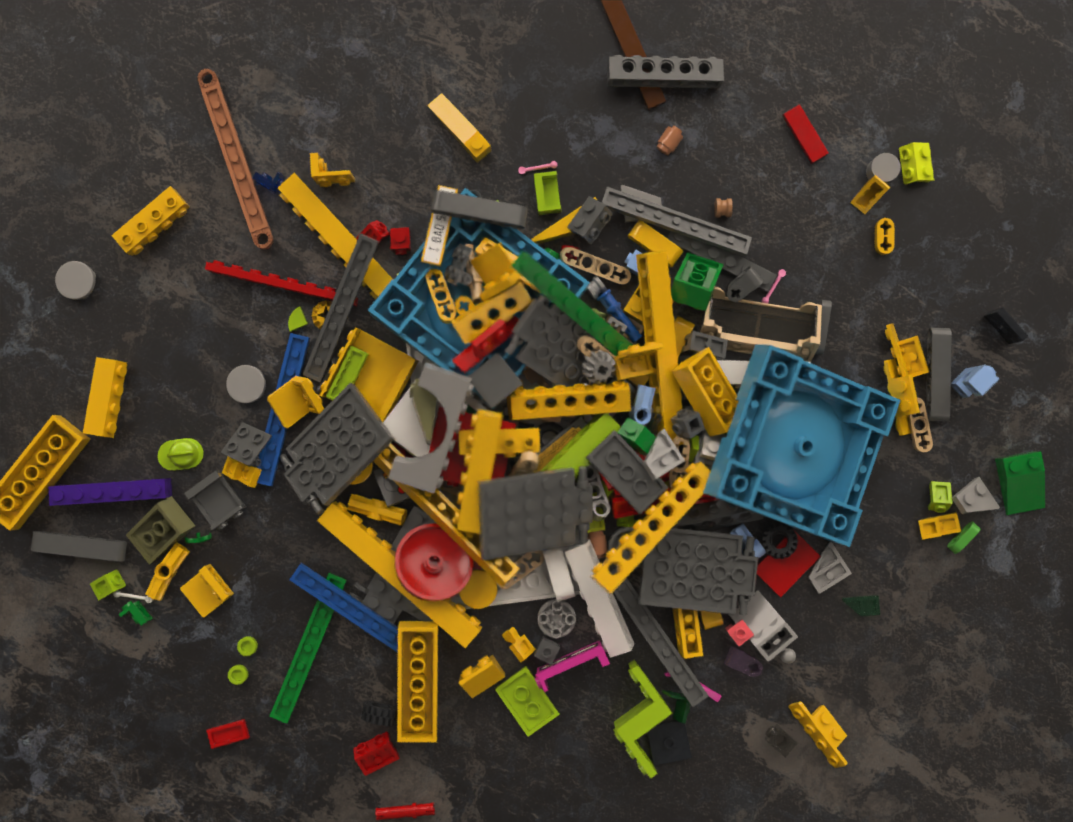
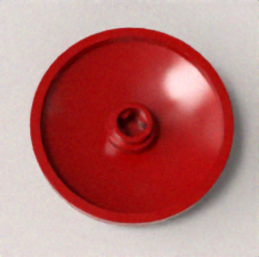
(432, 564)

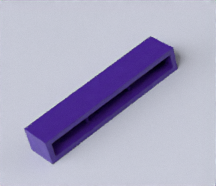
(110, 492)

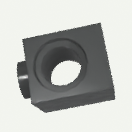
(547, 650)

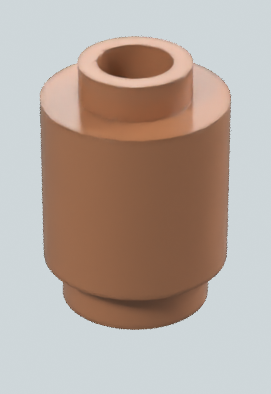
(669, 140)
(599, 543)

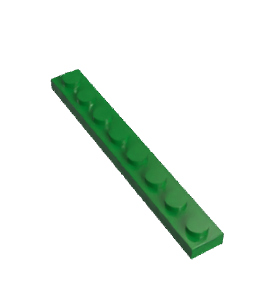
(569, 303)
(304, 656)

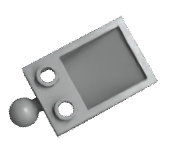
(765, 625)

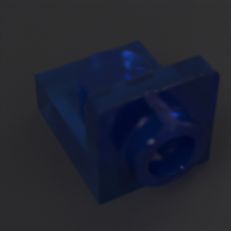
(266, 181)

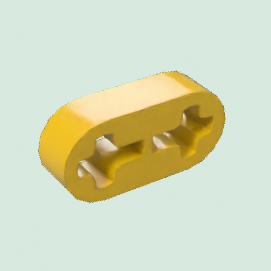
(889, 236)

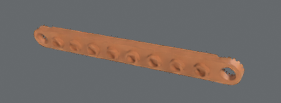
(235, 159)

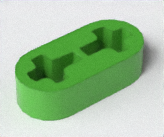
(963, 537)

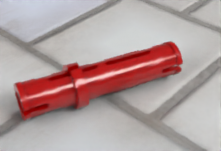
(405, 811)

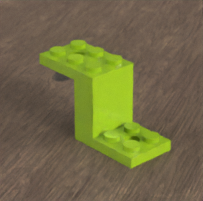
(641, 719)

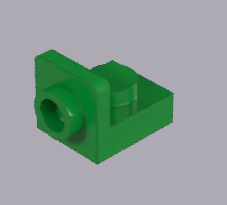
(138, 611)

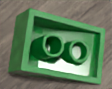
(696, 281)
(1022, 481)

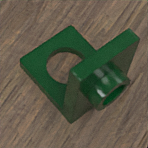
(682, 706)

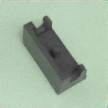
(698, 341)

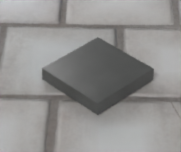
(495, 380)

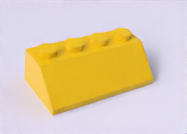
(707, 391)

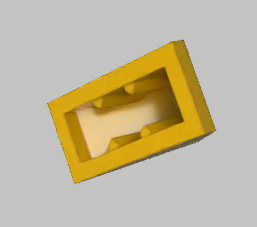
(870, 194)

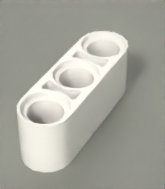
(559, 573)

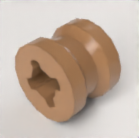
(723, 207)

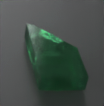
(864, 605)

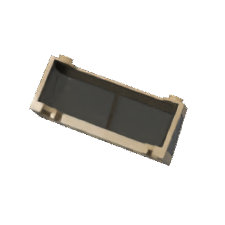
(763, 323)

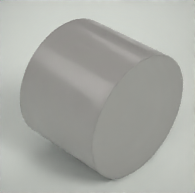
(884, 166)

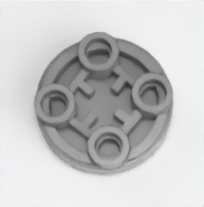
(75, 280)
(246, 384)
(556, 618)

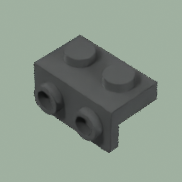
(590, 220)

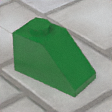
(637, 436)

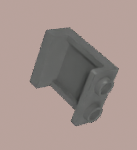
(216, 500)

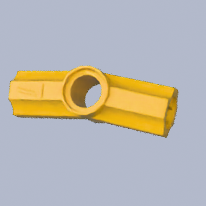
(377, 509)
(160, 581)

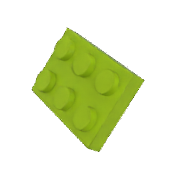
(526, 701)

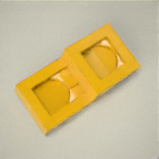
(241, 472)
(939, 525)

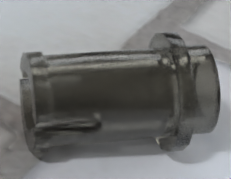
(653, 424)

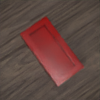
(228, 733)

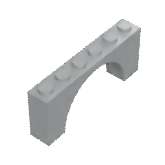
(451, 391)

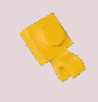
(520, 645)

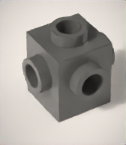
(687, 423)

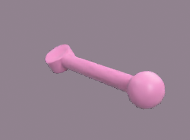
(522, 170)
(781, 273)

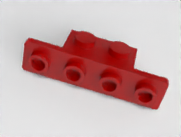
(485, 344)

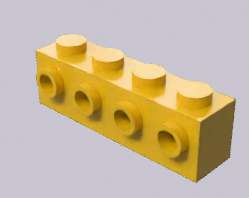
(151, 221)
(105, 397)
(509, 441)

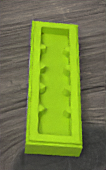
(348, 371)

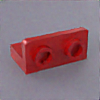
(375, 753)

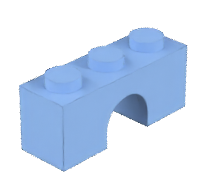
(974, 381)

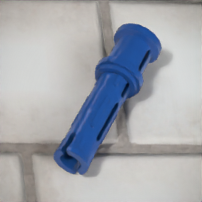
(614, 308)

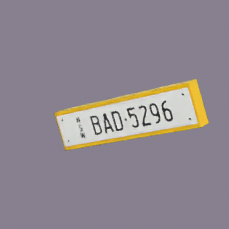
(437, 235)

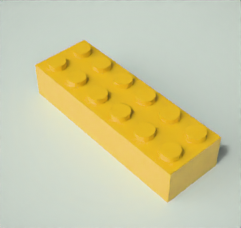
(38, 468)
(417, 681)

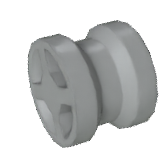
(596, 287)

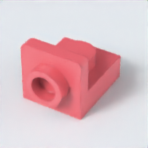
(739, 632)

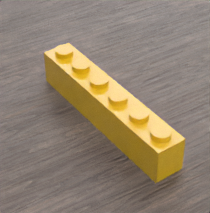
(480, 467)

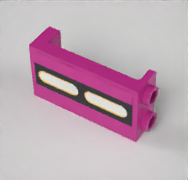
(569, 661)

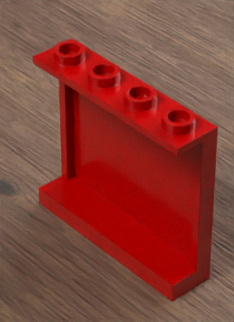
(456, 466)

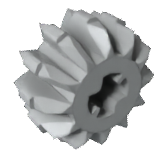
(598, 367)

